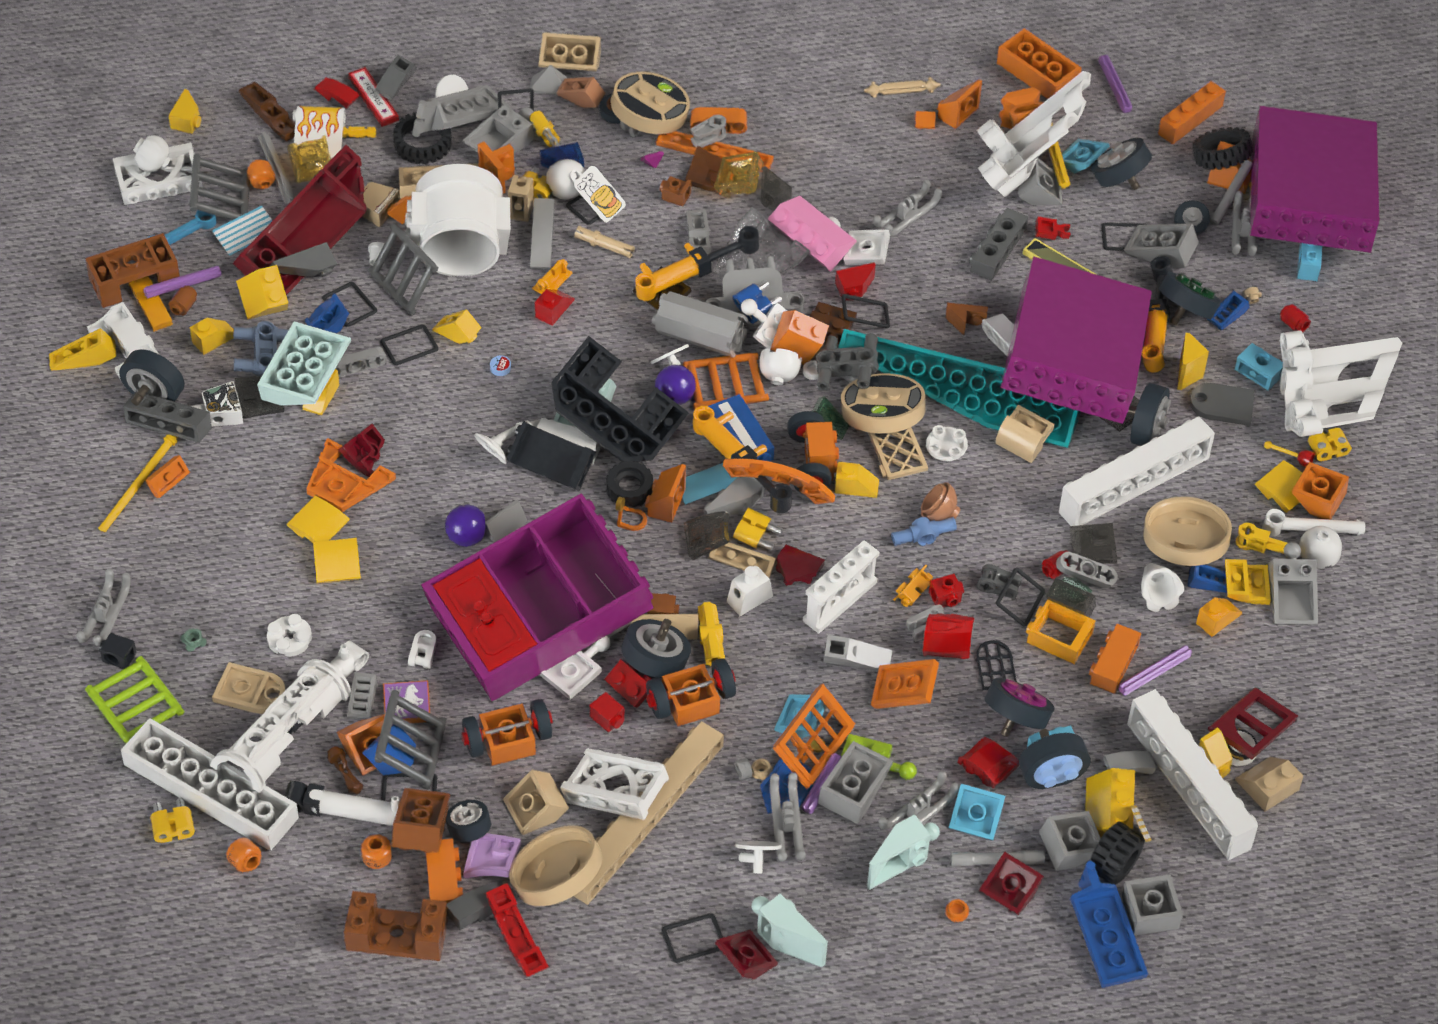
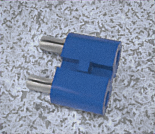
(755, 293)

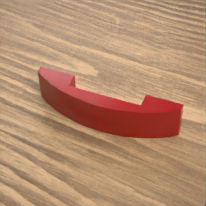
(515, 930)

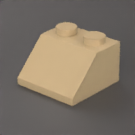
(1271, 781)
(535, 802)

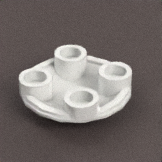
(946, 443)

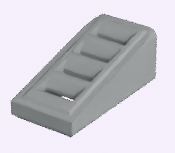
(362, 682)

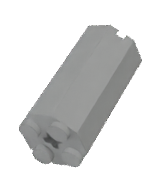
(700, 324)

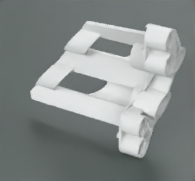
(1018, 149)
(1312, 382)

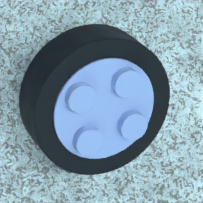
(1054, 760)

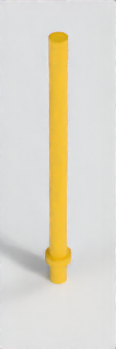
(169, 440)

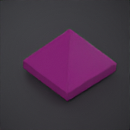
(652, 159)

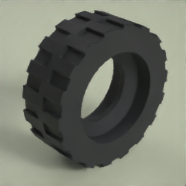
(625, 470)

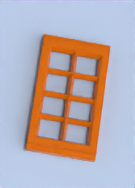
(789, 758)

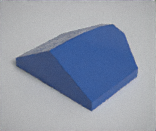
(329, 315)
(382, 767)

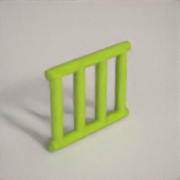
(152, 679)

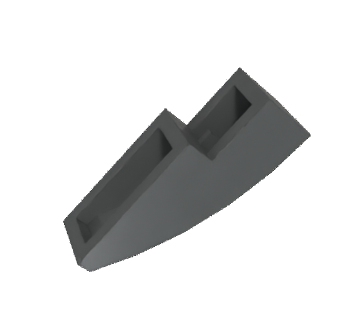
(472, 905)

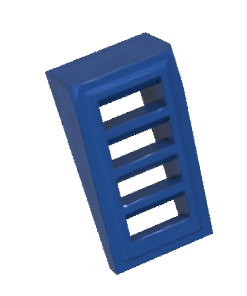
(1233, 297)
(1204, 583)

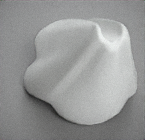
(1160, 587)

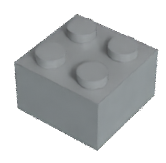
(1152, 905)

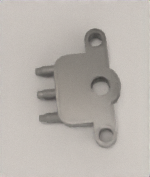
(737, 280)

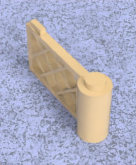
(884, 467)

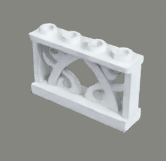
(147, 189)
(841, 586)
(610, 765)

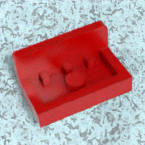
(628, 682)

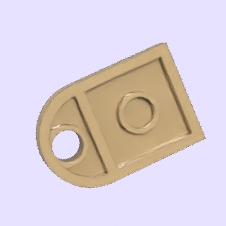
(247, 688)

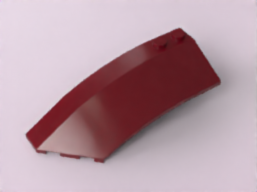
(315, 216)

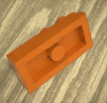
(167, 476)

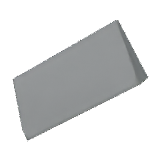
(505, 521)

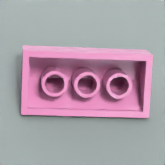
(813, 230)

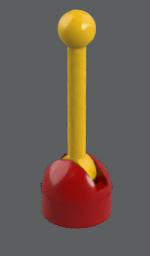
(1303, 457)

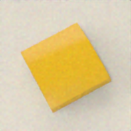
(1279, 485)
(318, 521)
(336, 560)
(1247, 582)

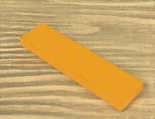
(152, 307)

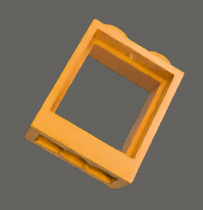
(1066, 617)

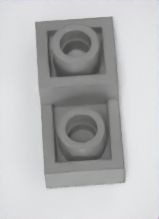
(1133, 760)

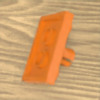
(904, 684)

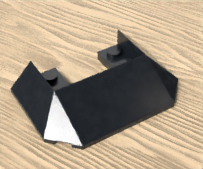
(580, 403)

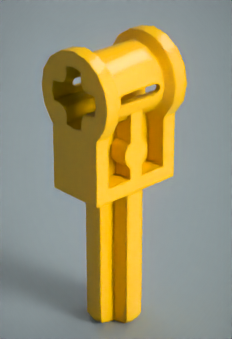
(1258, 539)

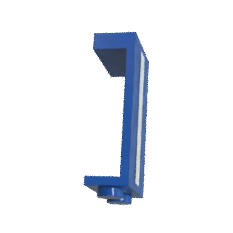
(744, 425)

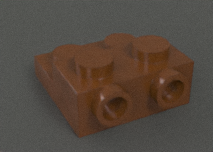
(834, 318)

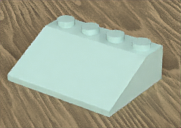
(302, 365)

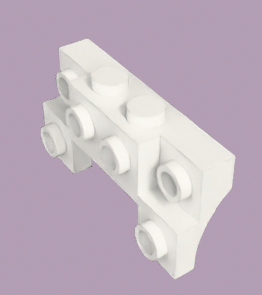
(124, 330)

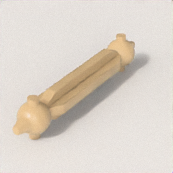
(902, 87)

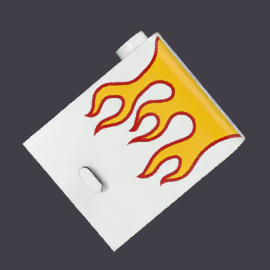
(320, 121)

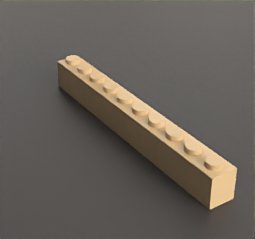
(628, 832)

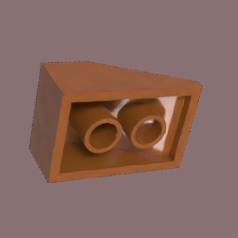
(420, 820)

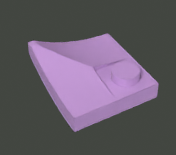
(491, 856)

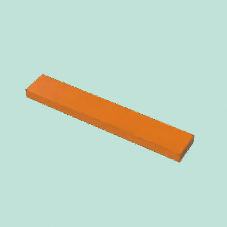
(682, 142)

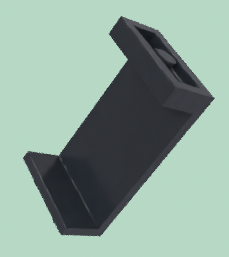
(550, 456)

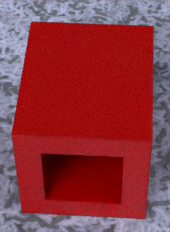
(607, 712)

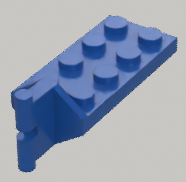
(1107, 930)

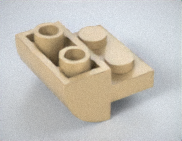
(1024, 433)

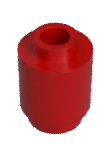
(1295, 318)
(1049, 565)

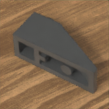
(308, 262)

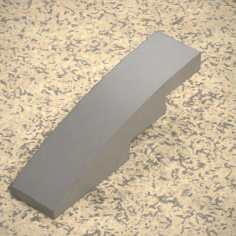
(698, 229)
(542, 233)

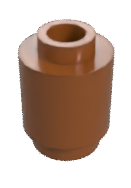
(183, 300)

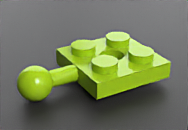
(906, 770)

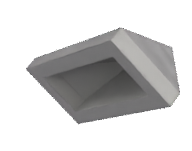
(547, 81)

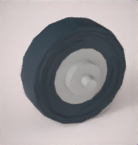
(1195, 213)

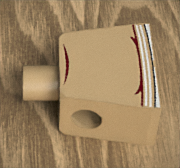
(378, 200)

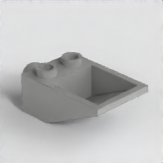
(502, 129)
(1295, 592)

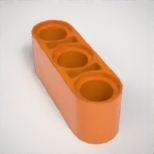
(735, 117)

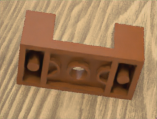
(111, 269)
(370, 928)

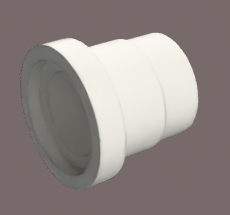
(374, 250)

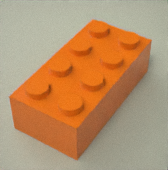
(1036, 63)

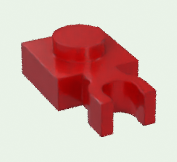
(1049, 229)

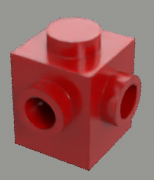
(946, 590)

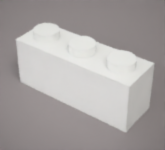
(569, 433)

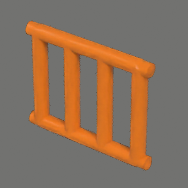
(711, 363)

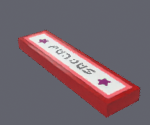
(378, 105)

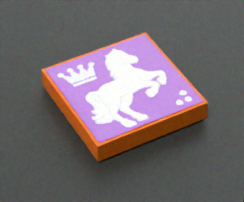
(415, 692)

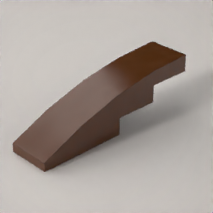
(268, 110)

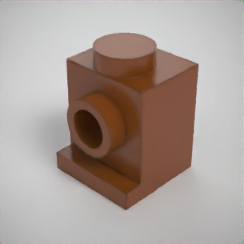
(675, 190)

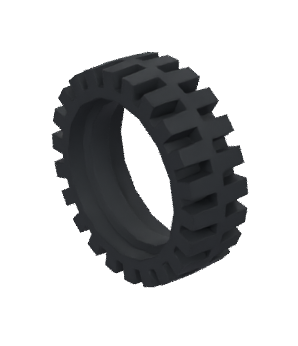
(419, 153)
(1207, 157)

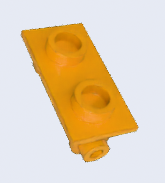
(554, 277)
(918, 580)

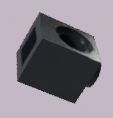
(117, 650)

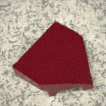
(798, 565)

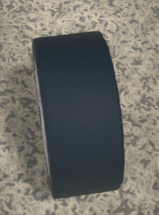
(468, 820)

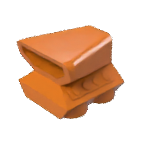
(1018, 106)

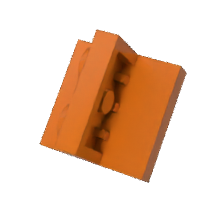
(498, 162)

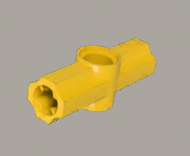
(710, 632)

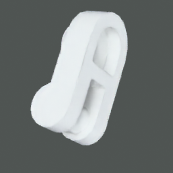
(423, 643)

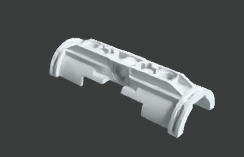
(262, 757)

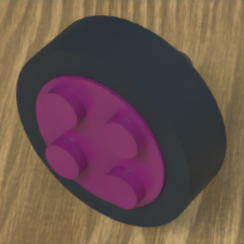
(1018, 704)

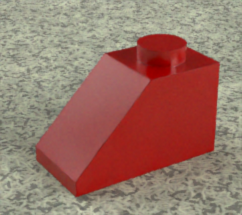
(855, 280)
(552, 305)

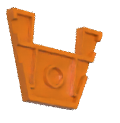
(340, 485)

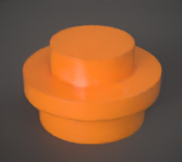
(957, 910)

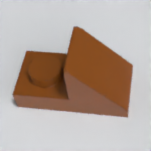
(961, 314)

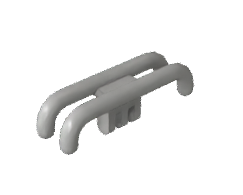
(908, 211)
(1241, 226)
(105, 610)
(921, 804)
(787, 818)

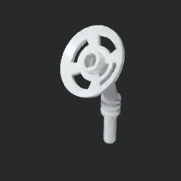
(494, 444)

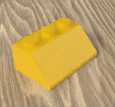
(1110, 798)

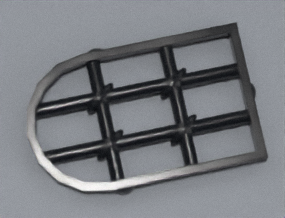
(987, 658)

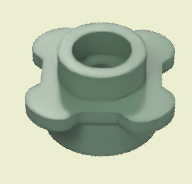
(193, 634)

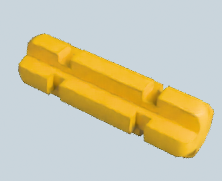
(359, 132)

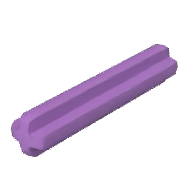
(812, 798)

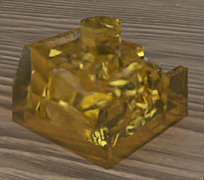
(308, 158)
(738, 174)

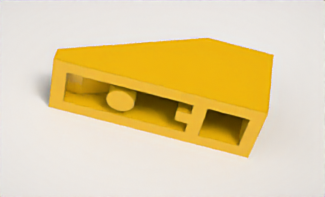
(84, 352)

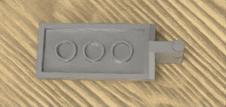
(455, 109)

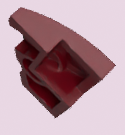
(364, 449)

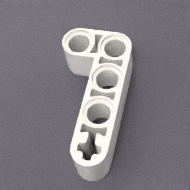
(999, 331)

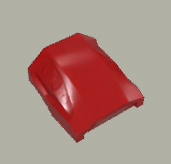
(948, 636)
(989, 762)

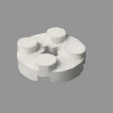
(289, 624)

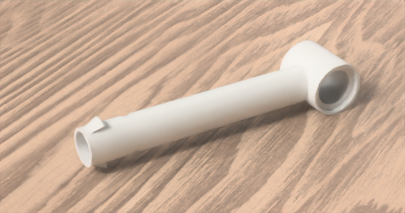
(1276, 521)

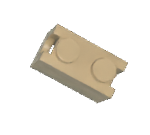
(521, 193)

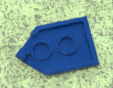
(783, 772)

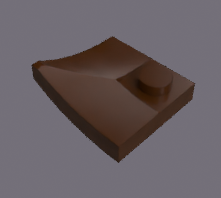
(704, 170)

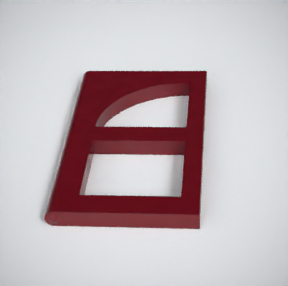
(1226, 722)

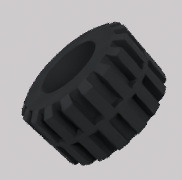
(1117, 852)

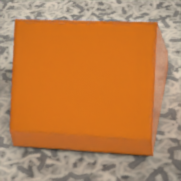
(925, 120)

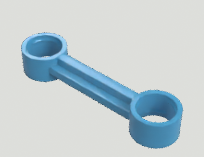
(191, 227)

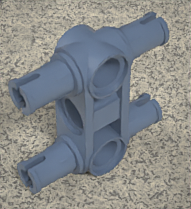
(265, 341)

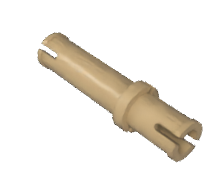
(596, 238)

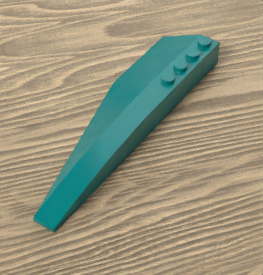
(965, 385)

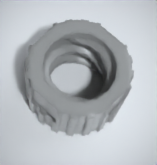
(743, 769)

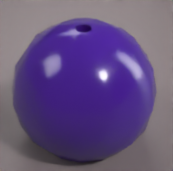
(676, 383)
(465, 525)

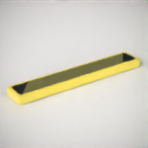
(1041, 250)

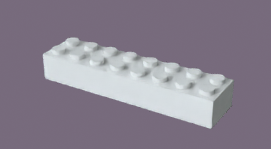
(1136, 472)
(1192, 774)
(221, 793)

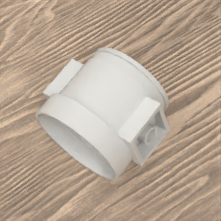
(459, 219)

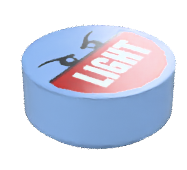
(500, 365)

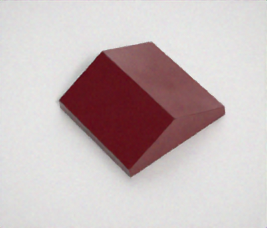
(1011, 883)
(747, 954)

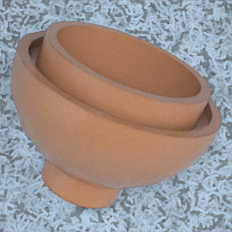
(940, 503)

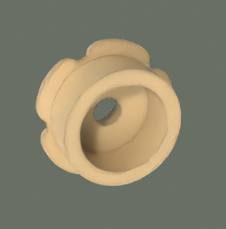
(1252, 295)
(761, 764)

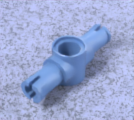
(923, 531)

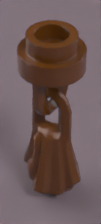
(336, 755)

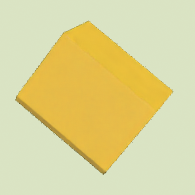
(1192, 362)

